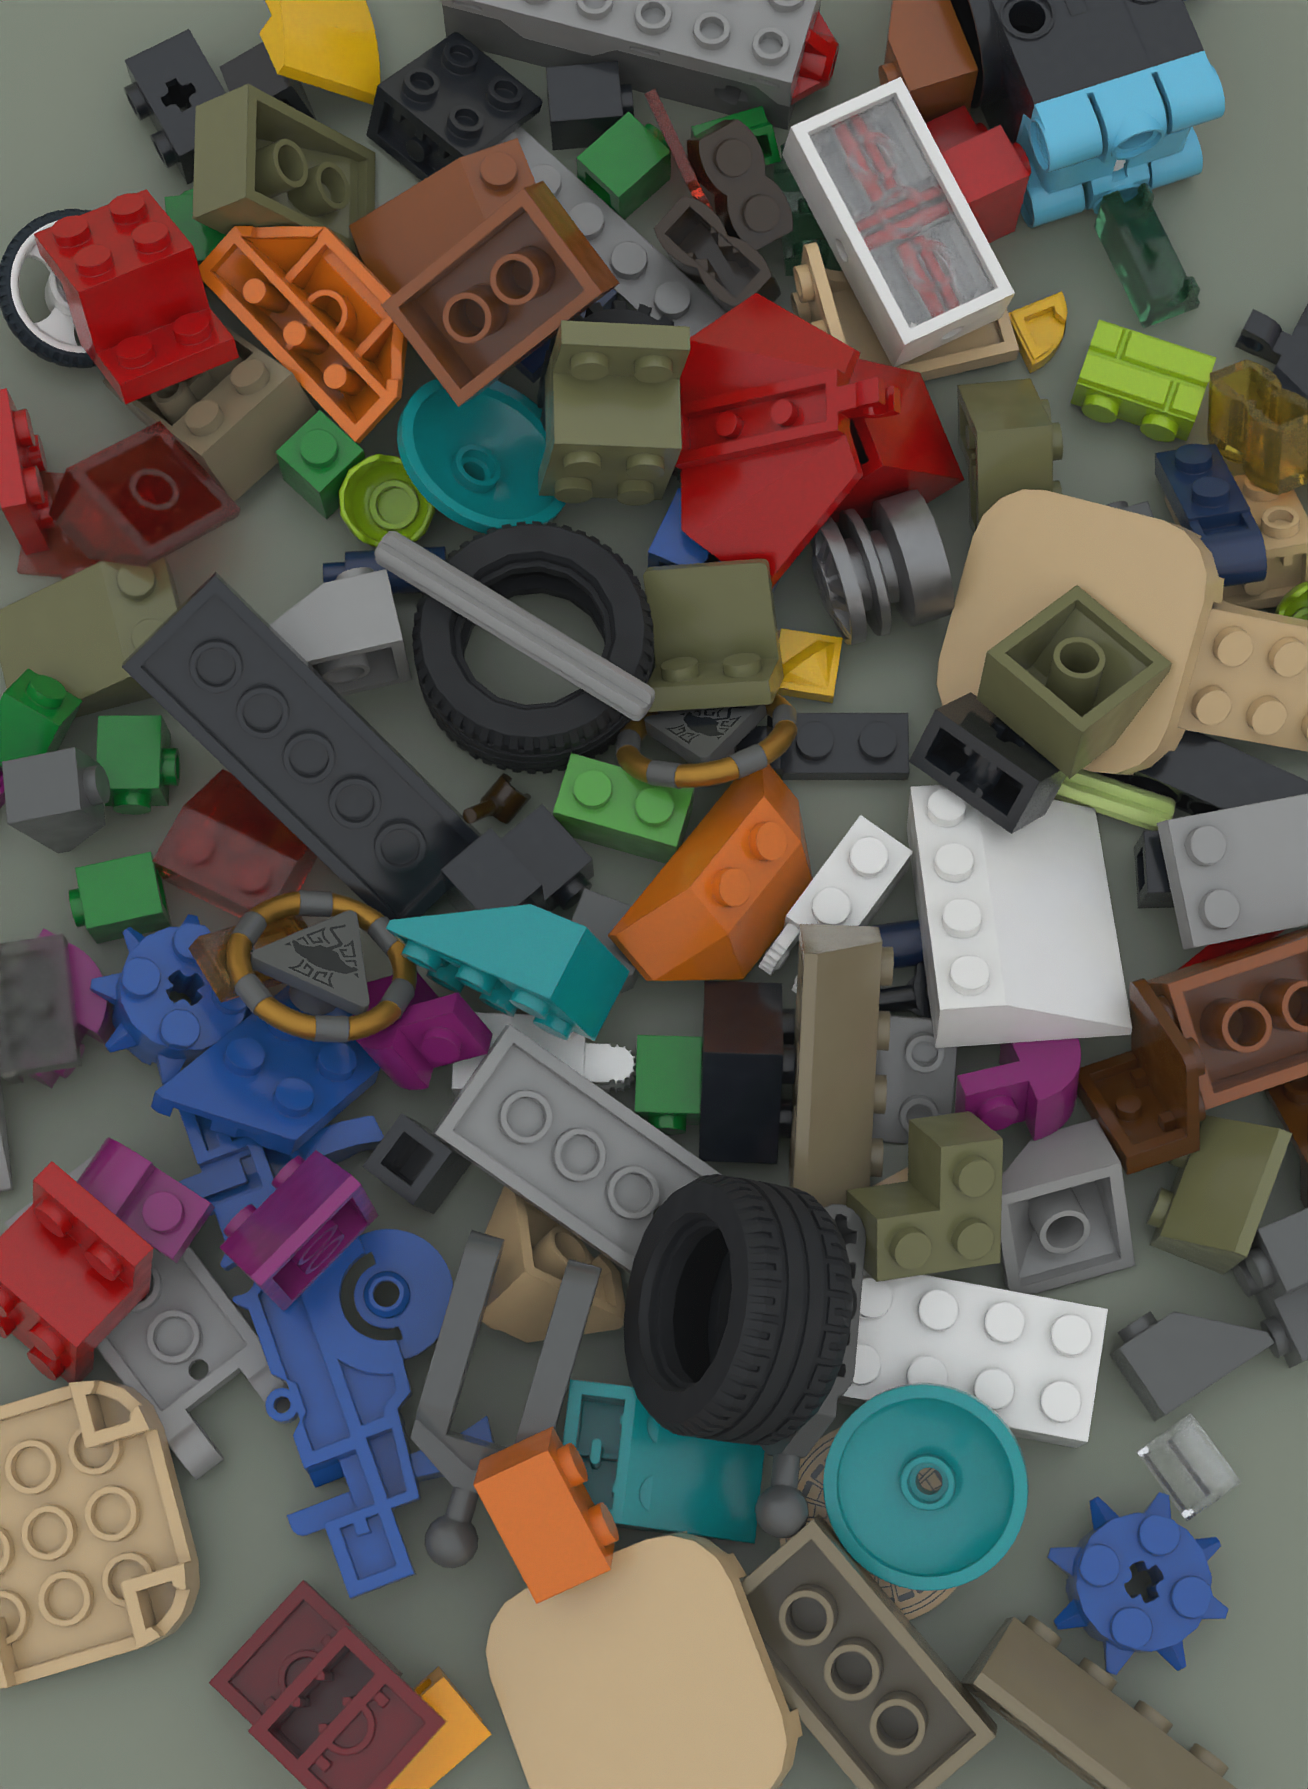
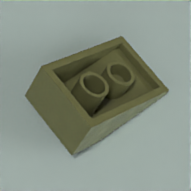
(276, 167)
(87, 629)

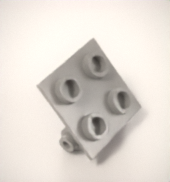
(917, 1077)

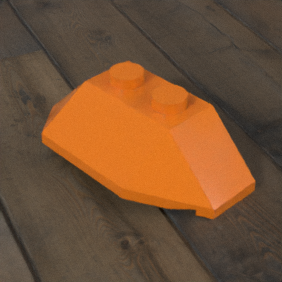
(315, 315)
(722, 889)

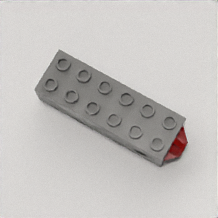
(690, 51)

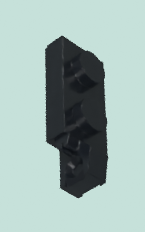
(842, 747)

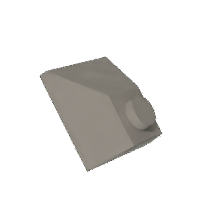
(1064, 1211)

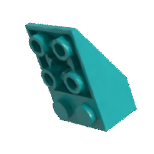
(519, 961)
(659, 1477)

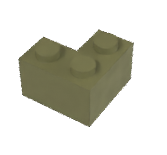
(1006, 442)
(946, 1209)

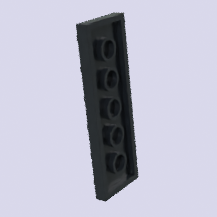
(302, 750)

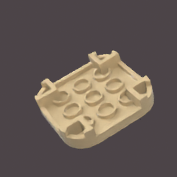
(1132, 564)
(88, 1531)
(644, 1677)

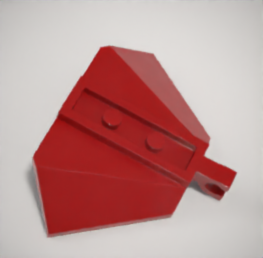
(769, 432)

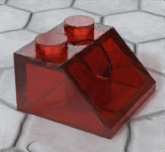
(139, 500)
(232, 849)

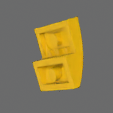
(325, 45)

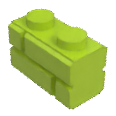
(1142, 382)

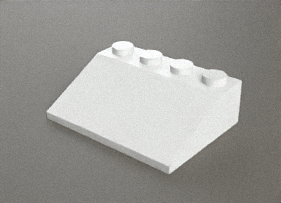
(1014, 924)

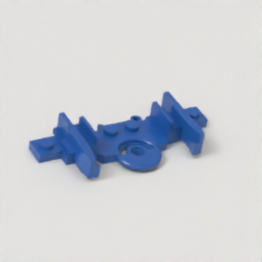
(337, 1378)

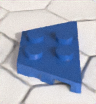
(270, 1083)

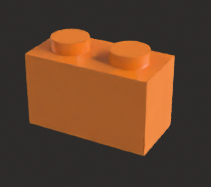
(547, 1514)

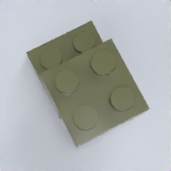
(613, 411)

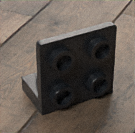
(447, 107)

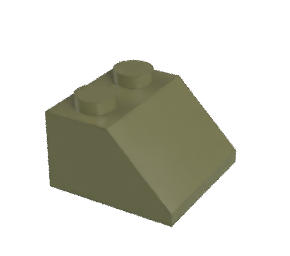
(1071, 680)
(1219, 1193)

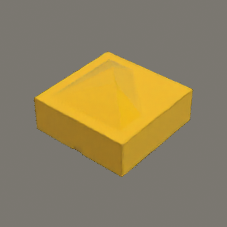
(809, 664)

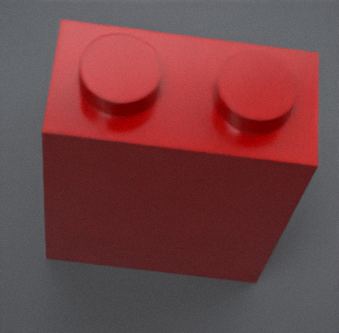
(900, 449)

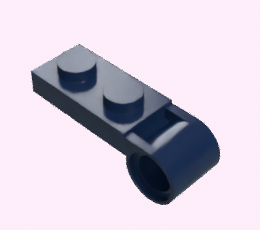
(1215, 508)

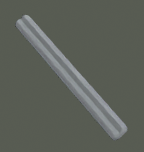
(515, 625)

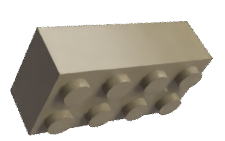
(861, 1668)

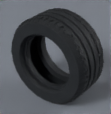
(527, 562)
(737, 1310)

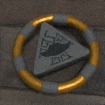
(707, 743)
(320, 967)

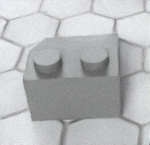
(349, 632)

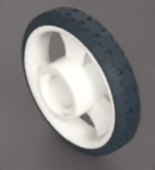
(54, 336)

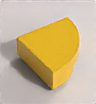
(1040, 329)

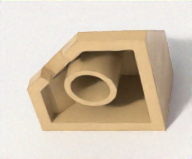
(533, 1270)

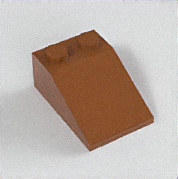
(930, 56)
(438, 212)

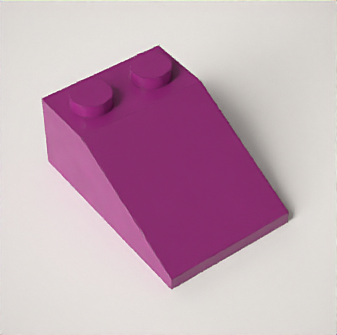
(298, 1227)

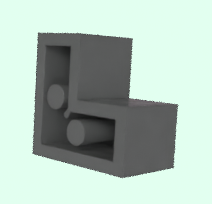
(1279, 1279)

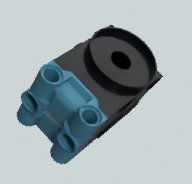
(1092, 94)

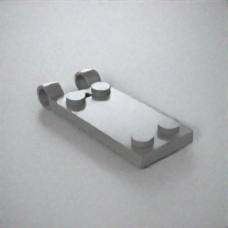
(1238, 870)
(566, 1146)
(168, 1331)

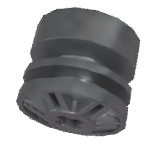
(894, 564)

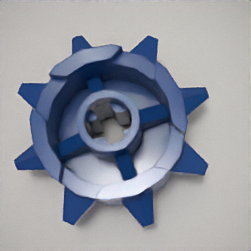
(146, 1017)
(1100, 1568)

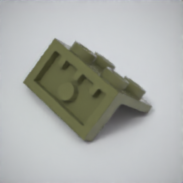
(713, 635)

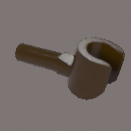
(499, 801)

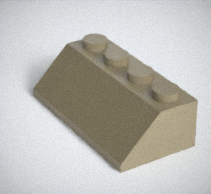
(836, 1060)
(1078, 1717)

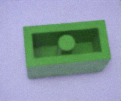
(620, 812)

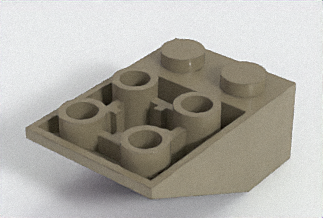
(231, 415)

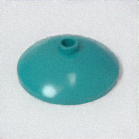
(478, 457)
(916, 1533)

